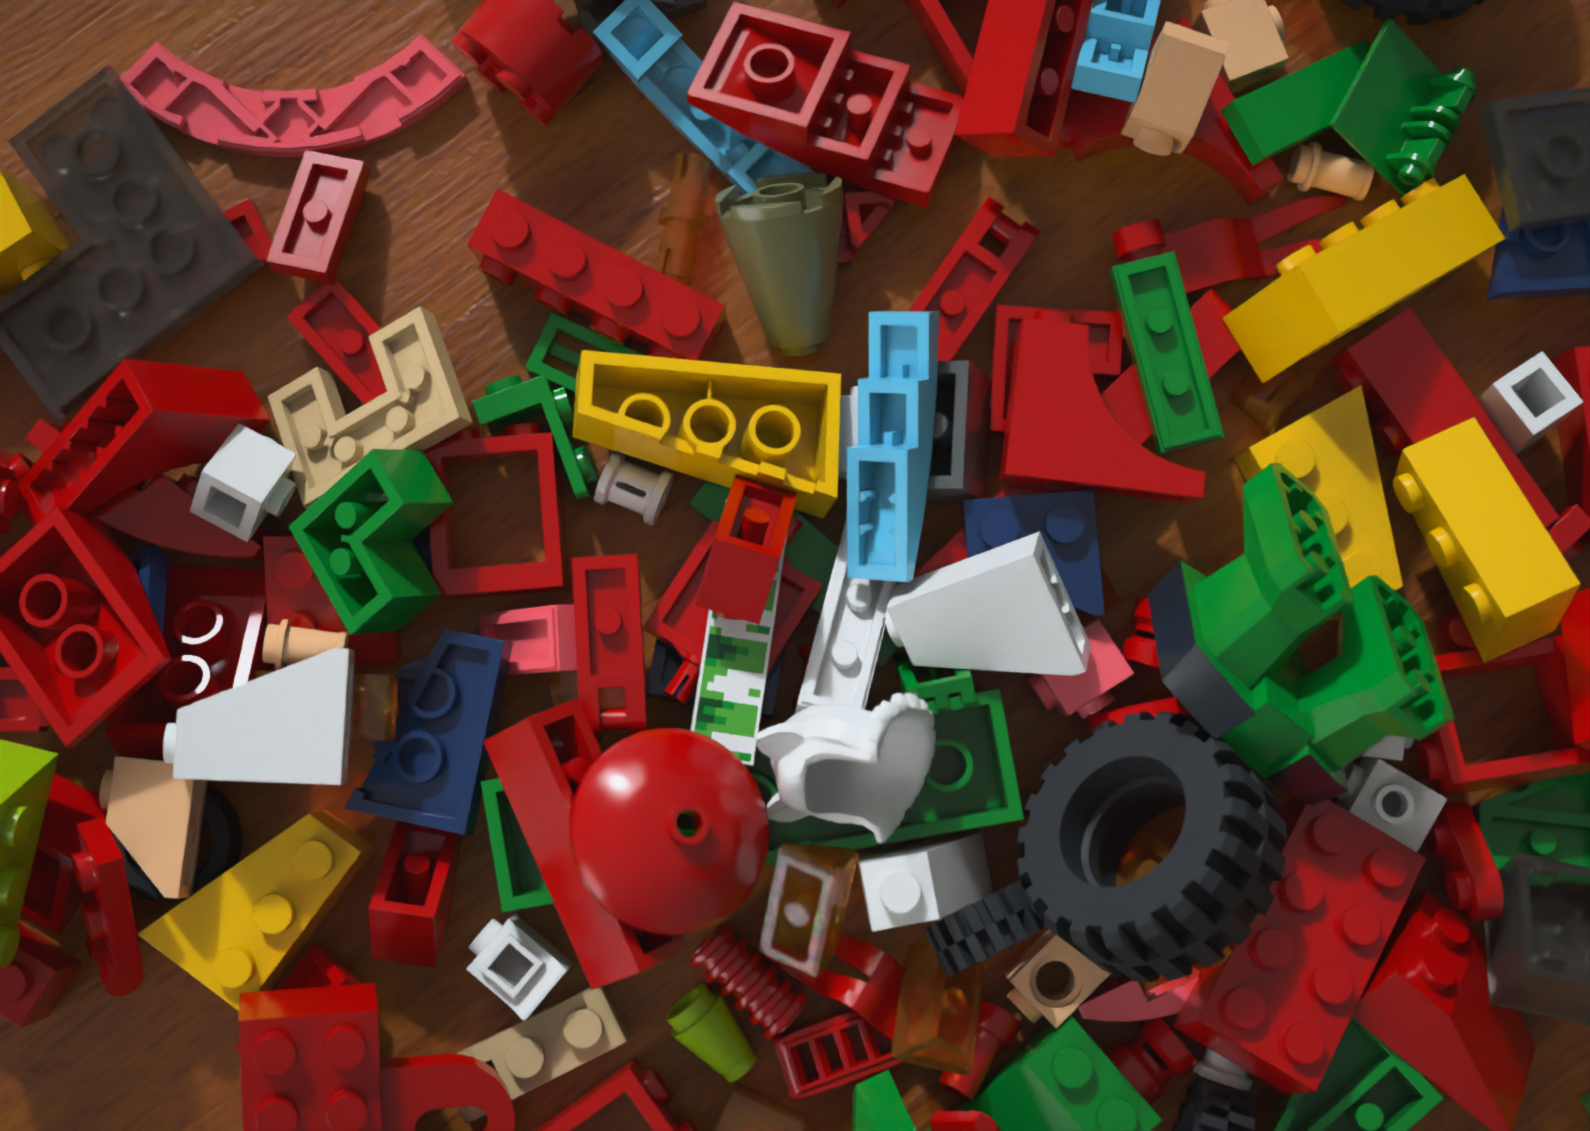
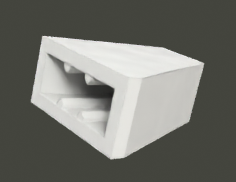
(991, 614)
(270, 728)
(923, 879)

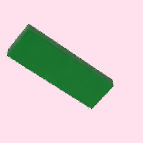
(1293, 106)
(1166, 353)

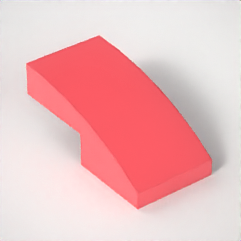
(1125, 1001)

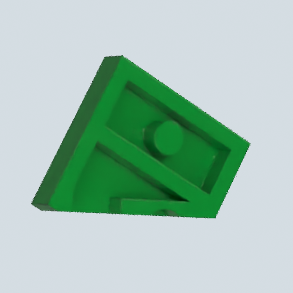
(1539, 820)

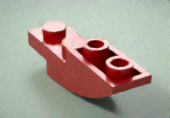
(162, 512)

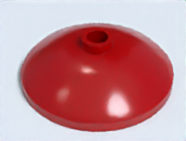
(630, 841)

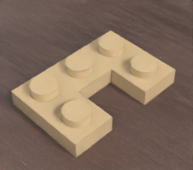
(414, 414)

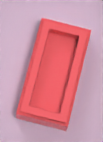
(540, 637)

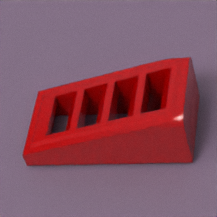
(827, 1078)

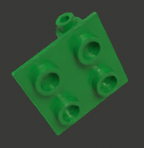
(1402, 109)

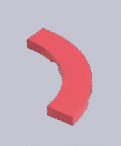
(296, 120)

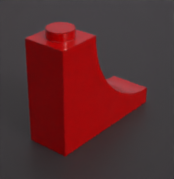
(1096, 122)
(138, 427)
(1065, 433)

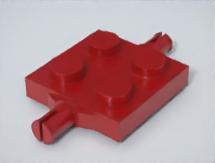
(683, 624)

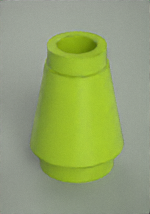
(710, 1032)

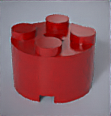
(529, 52)

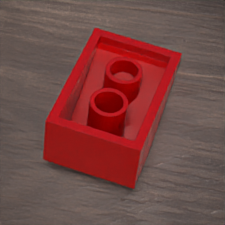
(76, 622)
(215, 643)
(1436, 1013)

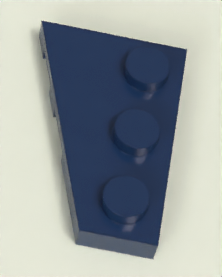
(1541, 261)
(438, 750)

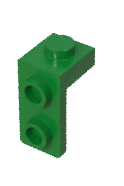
(515, 401)

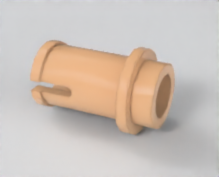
(1329, 171)
(290, 645)

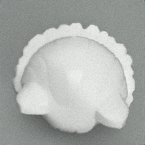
(851, 762)

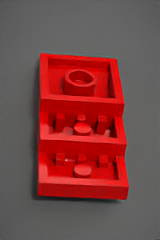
(827, 104)

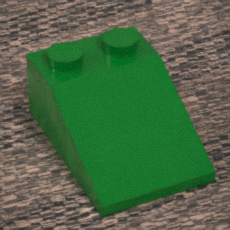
(1061, 1085)

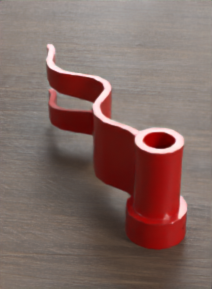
(1225, 246)
(879, 1001)

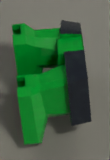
(1236, 659)

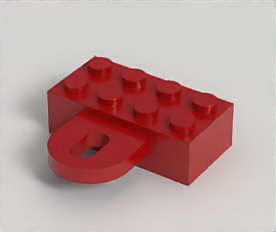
(318, 1067)

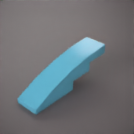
(1116, 48)
(894, 446)

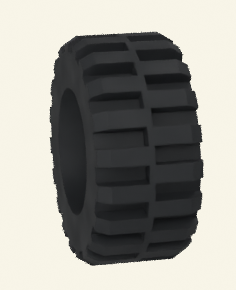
(1205, 885)

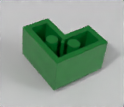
(363, 536)

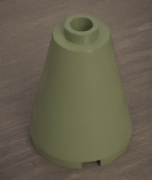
(787, 254)

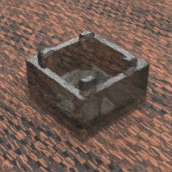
(1541, 940)

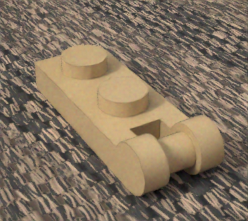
(550, 1043)

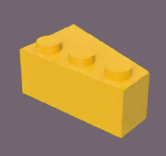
(1338, 462)
(1484, 539)
(262, 910)

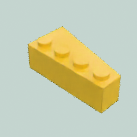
(1361, 273)

